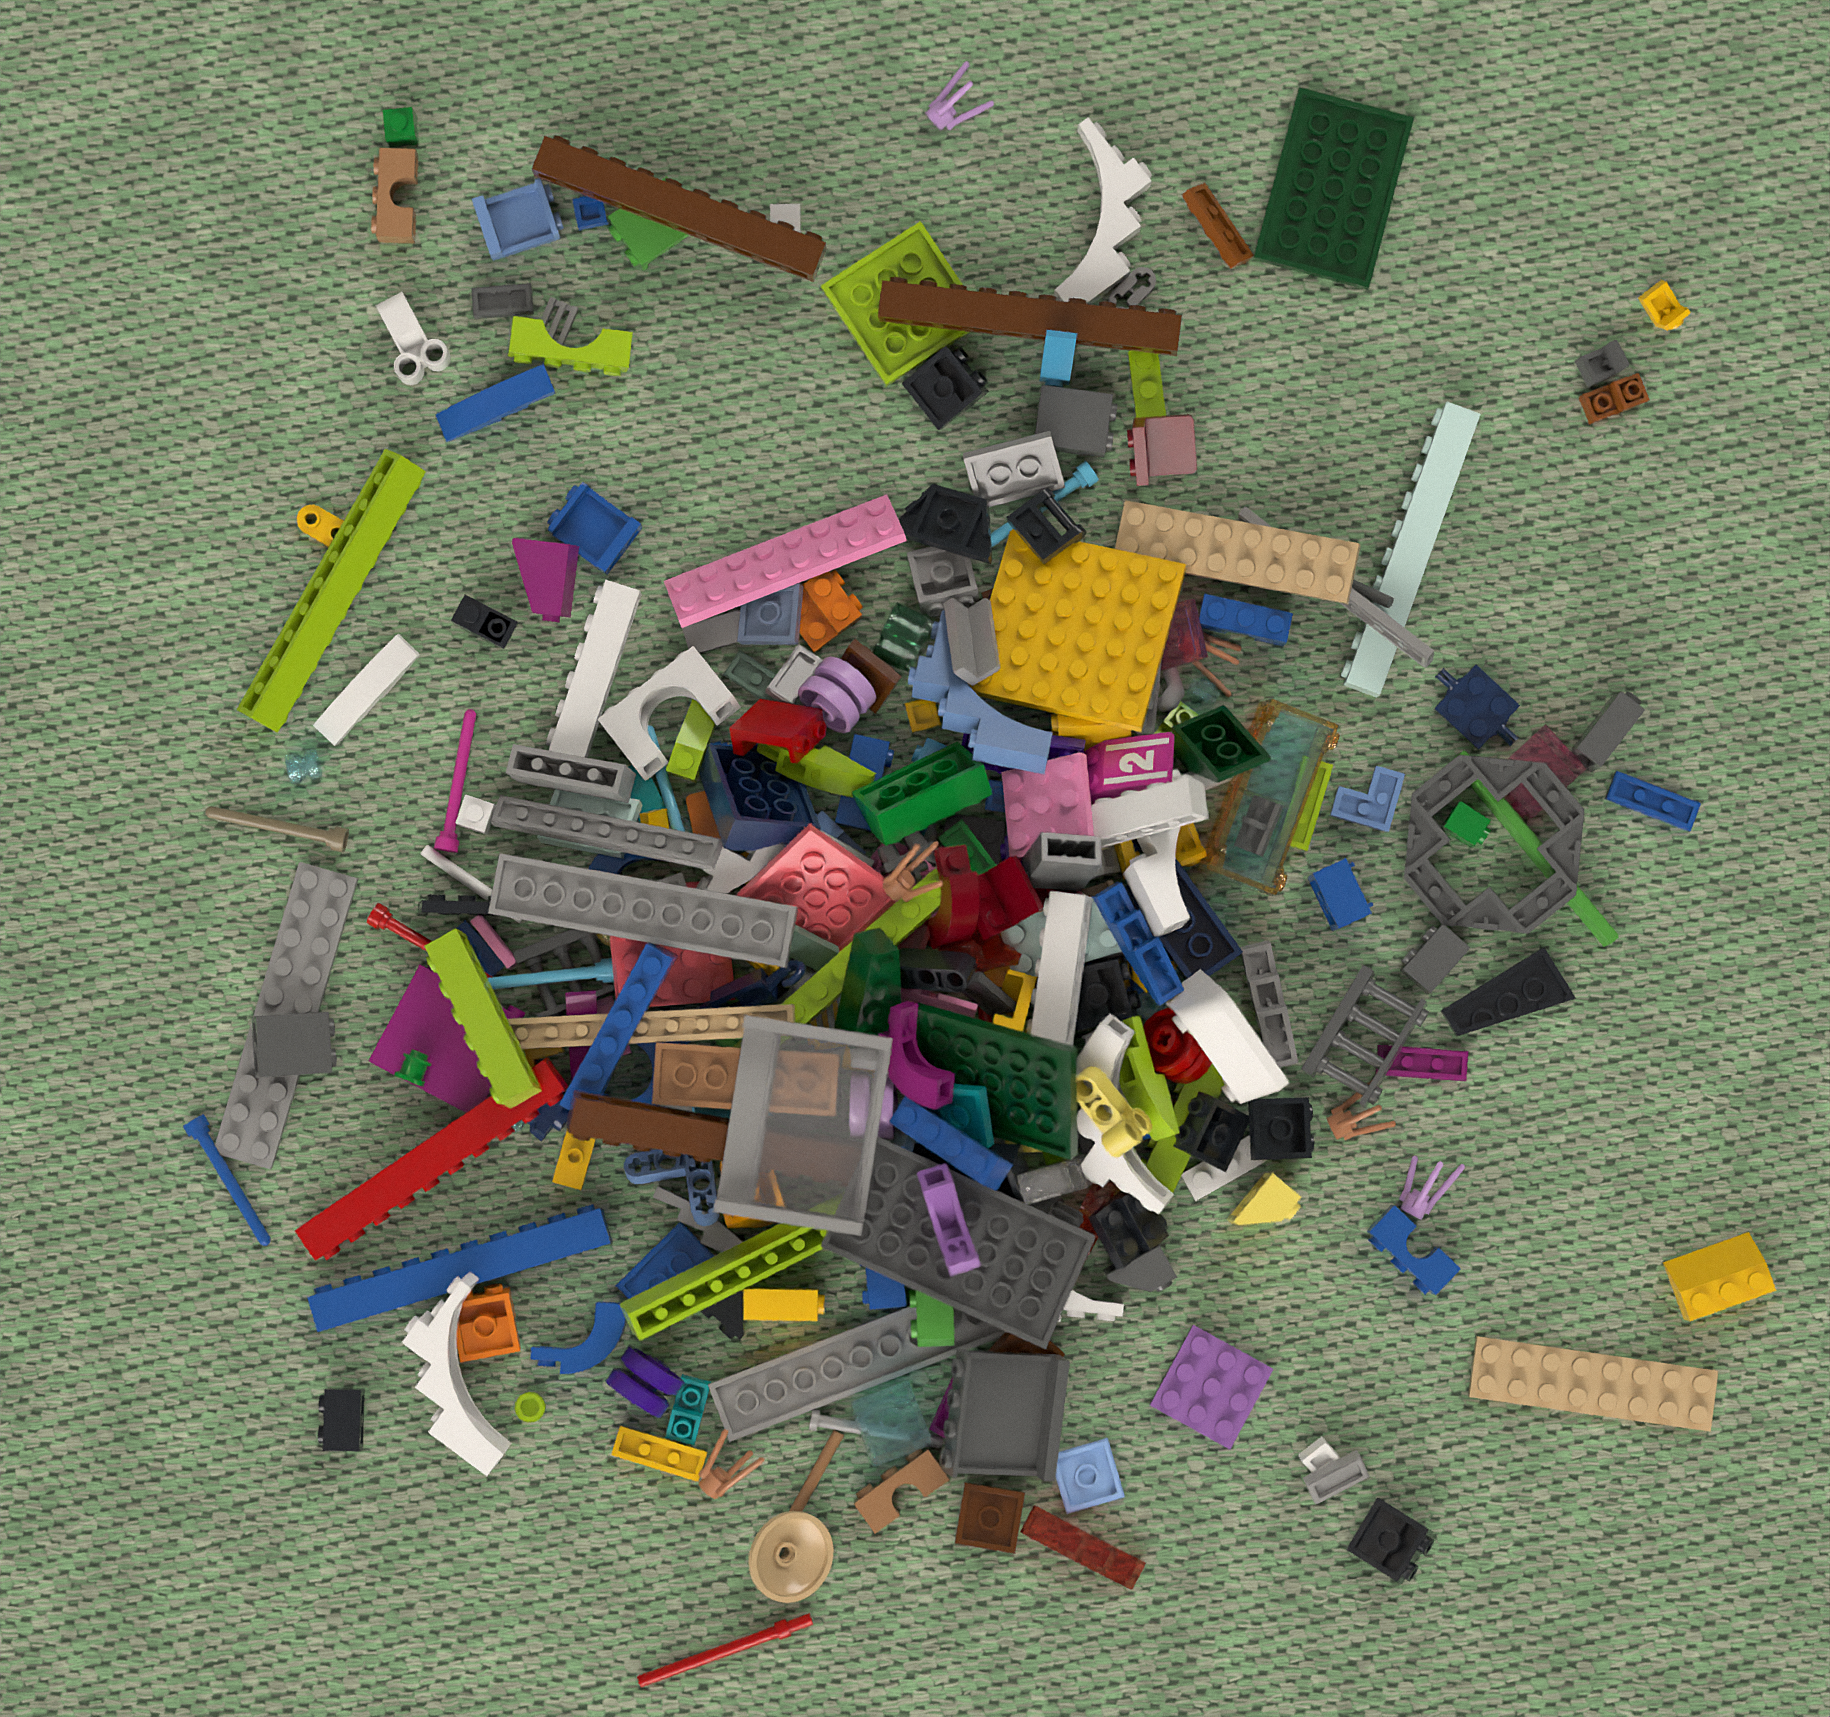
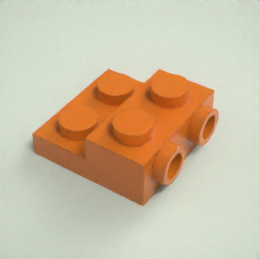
(826, 609)
(487, 1324)

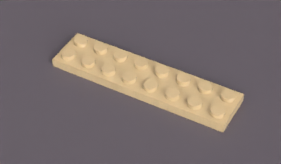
(1241, 551)
(1593, 1383)

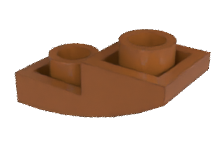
(1614, 398)

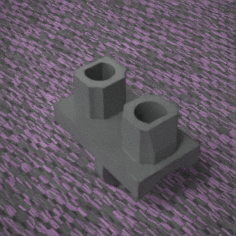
(1258, 825)
(891, 858)

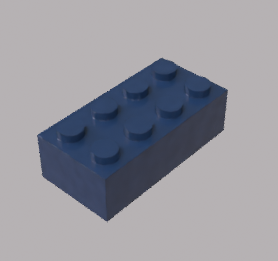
(1203, 939)

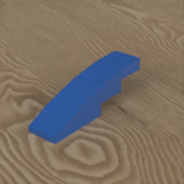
(495, 403)
(1138, 944)

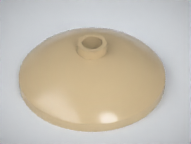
(803, 1563)

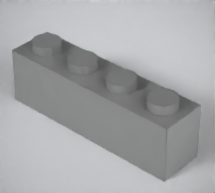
(570, 773)

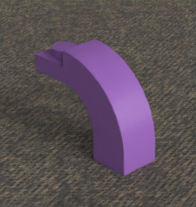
(948, 1219)

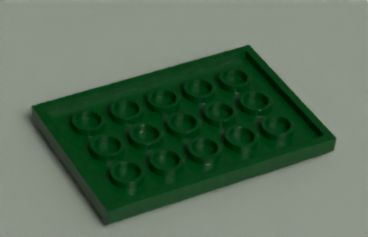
(1333, 188)
(1025, 1076)

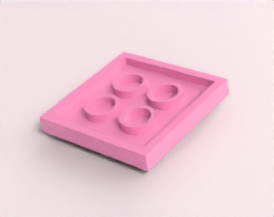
(1047, 802)

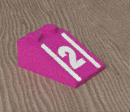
(1129, 764)

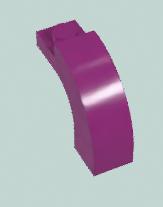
(907, 1066)

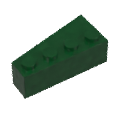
(869, 984)

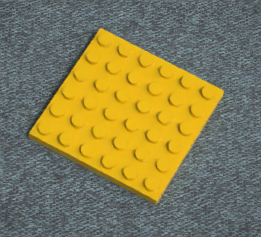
(1081, 631)

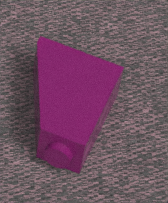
(548, 576)

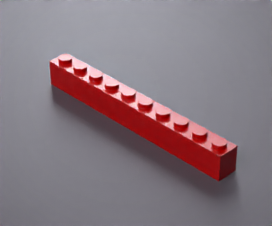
(424, 1165)

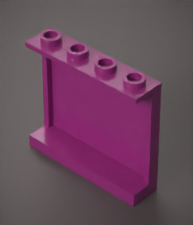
(427, 1025)

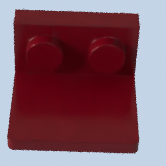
(1005, 898)

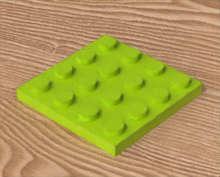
(856, 292)

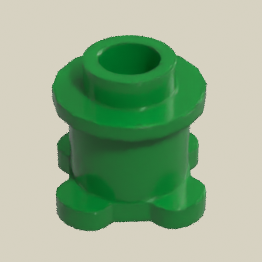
(414, 1067)

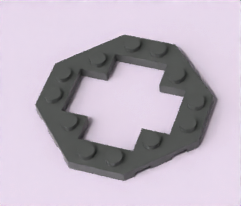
(1500, 778)

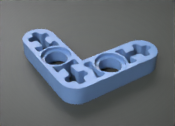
(684, 1166)

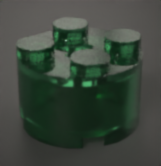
(903, 637)

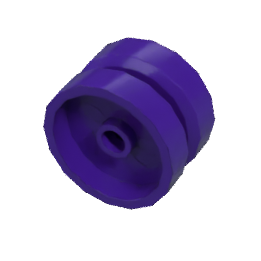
(647, 1377)

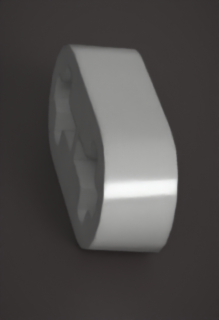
(1129, 282)

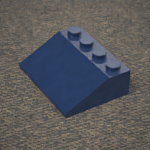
(752, 800)

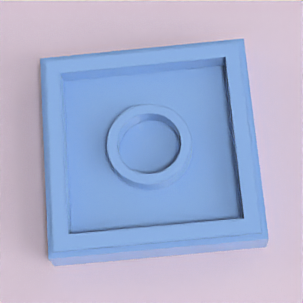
(1088, 1476)

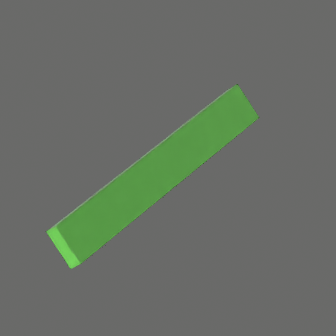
(1529, 842)

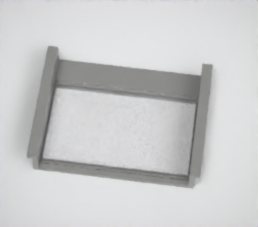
(803, 1125)

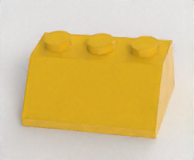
(1719, 1276)

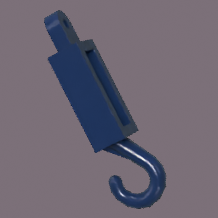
(755, 987)

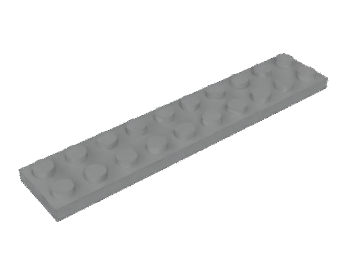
(643, 910)
(292, 985)
(835, 1370)

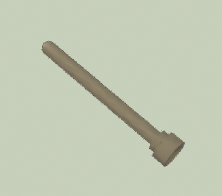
(334, 838)

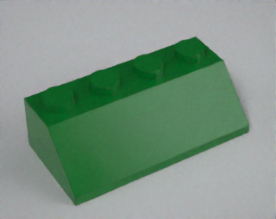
(922, 793)

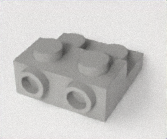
(939, 577)

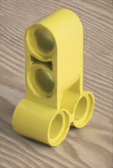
(1123, 1126)

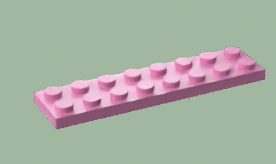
(784, 561)

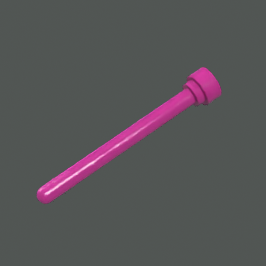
(447, 838)

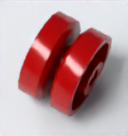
(1174, 1052)

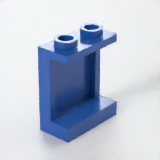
(594, 526)

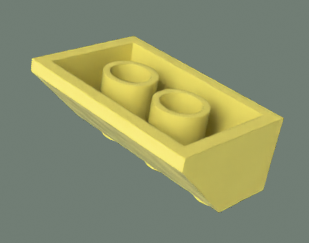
(1266, 1202)

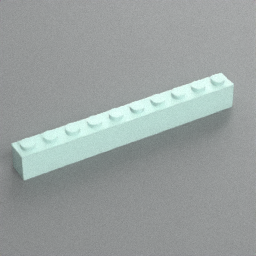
(1413, 542)

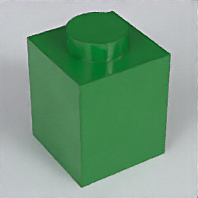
(400, 127)
(1467, 825)

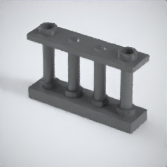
(560, 946)
(1350, 1011)

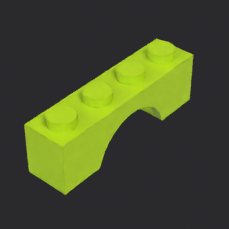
(532, 342)

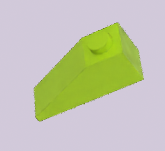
(691, 743)

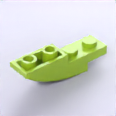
(821, 769)
(1143, 1087)

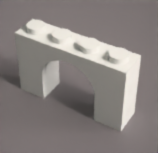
(685, 676)

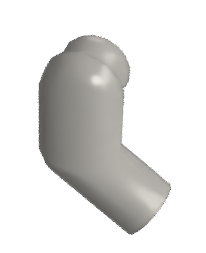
(1173, 692)

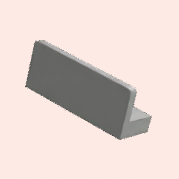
(972, 640)

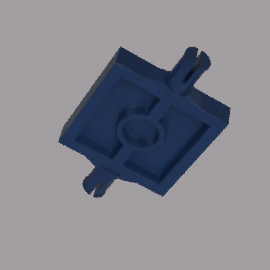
(1477, 707)

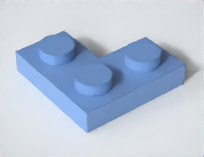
(1376, 806)

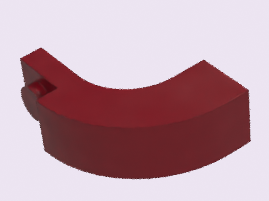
(959, 898)

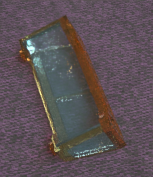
(1296, 750)

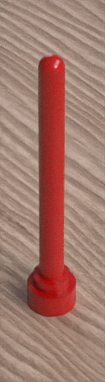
(382, 918)

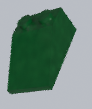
(1217, 745)

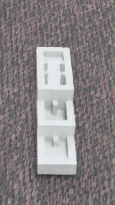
(366, 689)

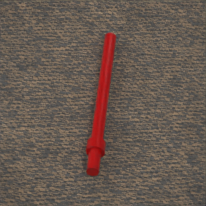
(780, 1629)

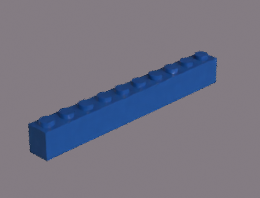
(433, 1277)

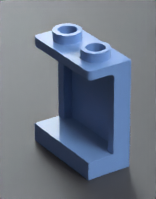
(518, 219)

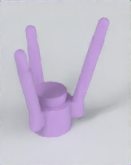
(942, 111)
(1417, 1202)

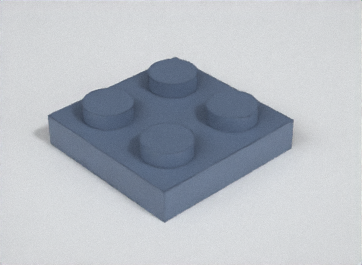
(772, 618)

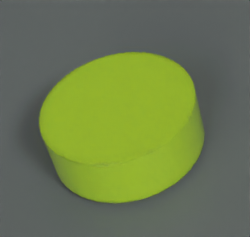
(530, 1407)

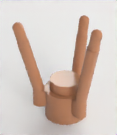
(1208, 638)
(901, 882)
(1343, 1123)
(718, 1481)

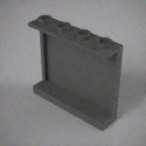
(1005, 1414)

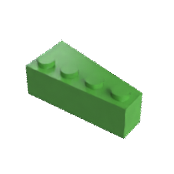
(933, 1322)

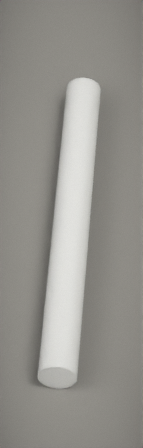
(458, 873)

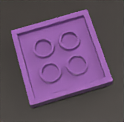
(1211, 1387)

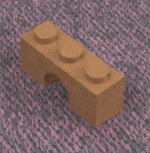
(394, 169)
(876, 1502)

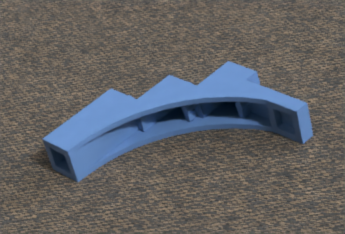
(993, 735)

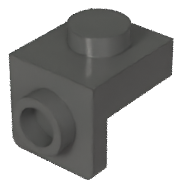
(1602, 363)

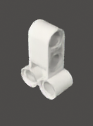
(410, 340)

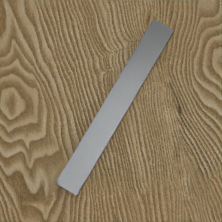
(1371, 614)
(607, 832)

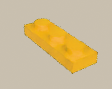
(659, 1453)

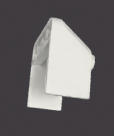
(1226, 1039)

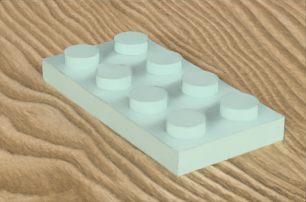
(1026, 935)

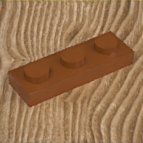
(1217, 225)

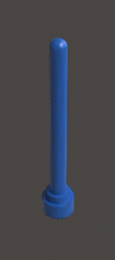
(199, 1130)

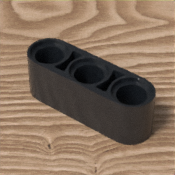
(935, 969)

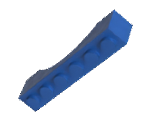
(622, 1021)

